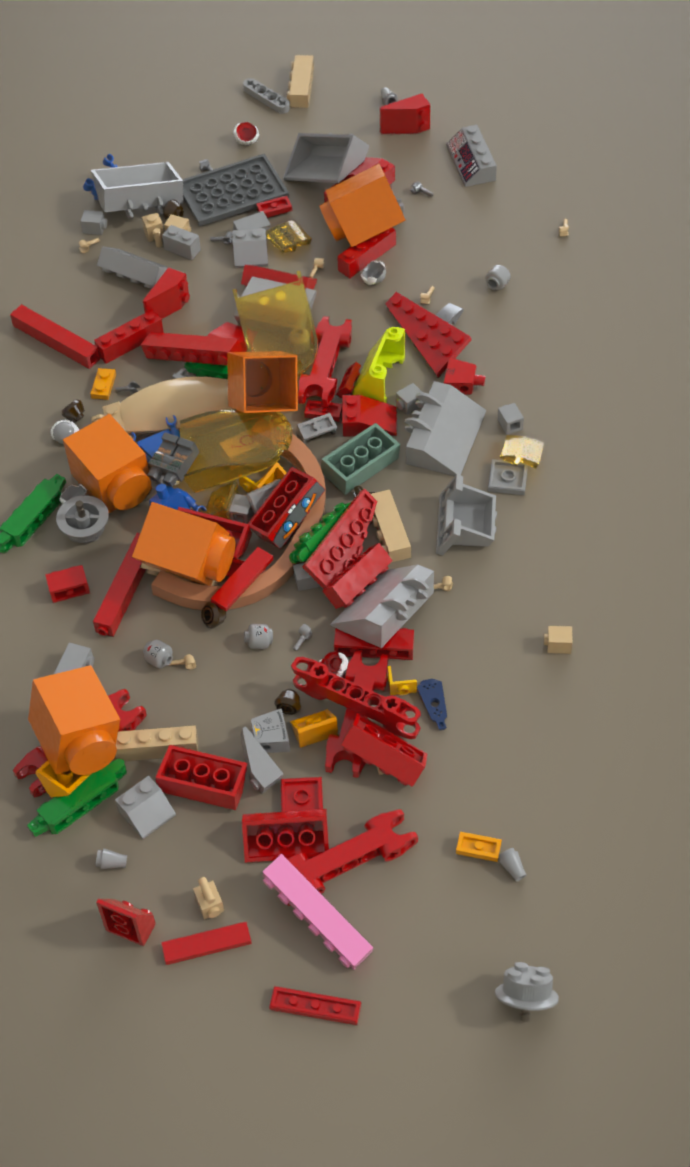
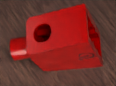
(463, 376)

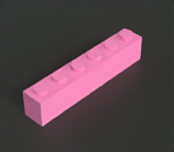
(317, 911)

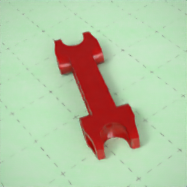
(319, 381)
(369, 677)
(323, 685)
(36, 758)
(376, 841)

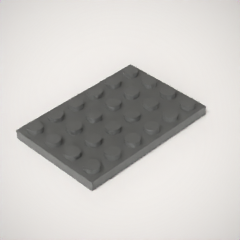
(232, 189)

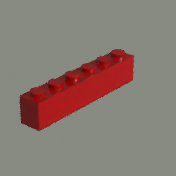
(189, 348)

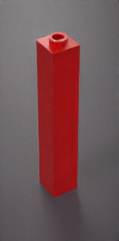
(55, 336)
(119, 594)

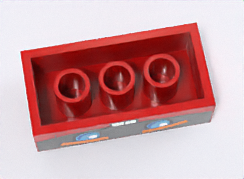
(286, 507)

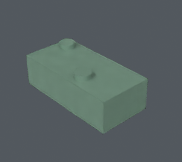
(360, 458)

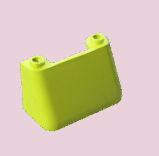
(385, 353)

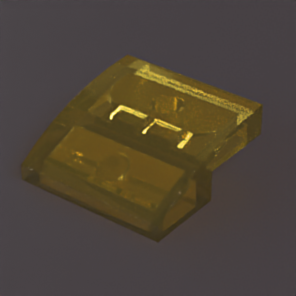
(288, 236)
(521, 449)

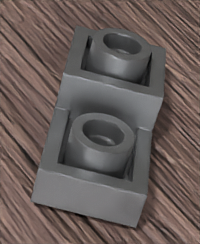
(450, 313)

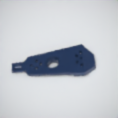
(434, 693)

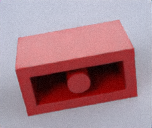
(67, 583)

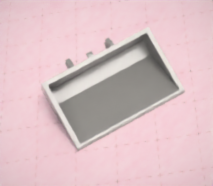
(325, 157)
(137, 187)
(443, 429)
(387, 604)

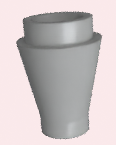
(388, 96)
(109, 859)
(512, 863)

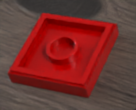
(301, 794)

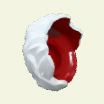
(246, 133)
(336, 663)

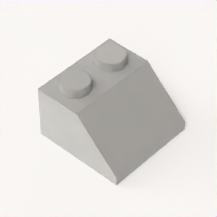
(250, 247)
(145, 807)

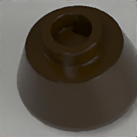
(174, 208)
(74, 411)
(212, 615)
(288, 701)

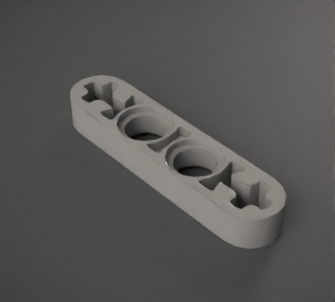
(280, 103)

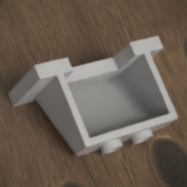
(465, 516)

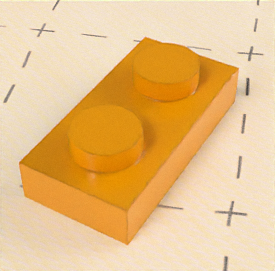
(103, 384)
(478, 846)

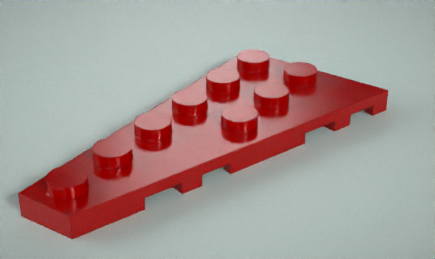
(429, 333)
(343, 541)

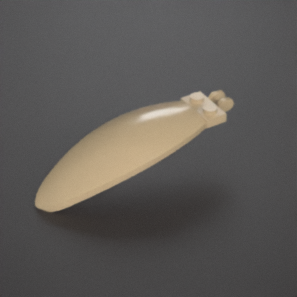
(179, 397)

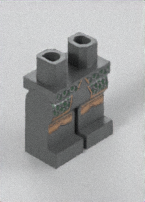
(172, 459)

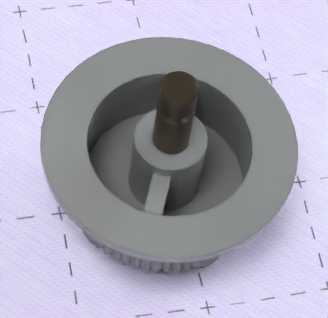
(82, 518)
(527, 989)

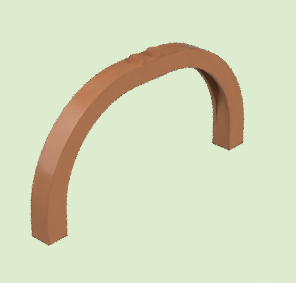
(197, 596)

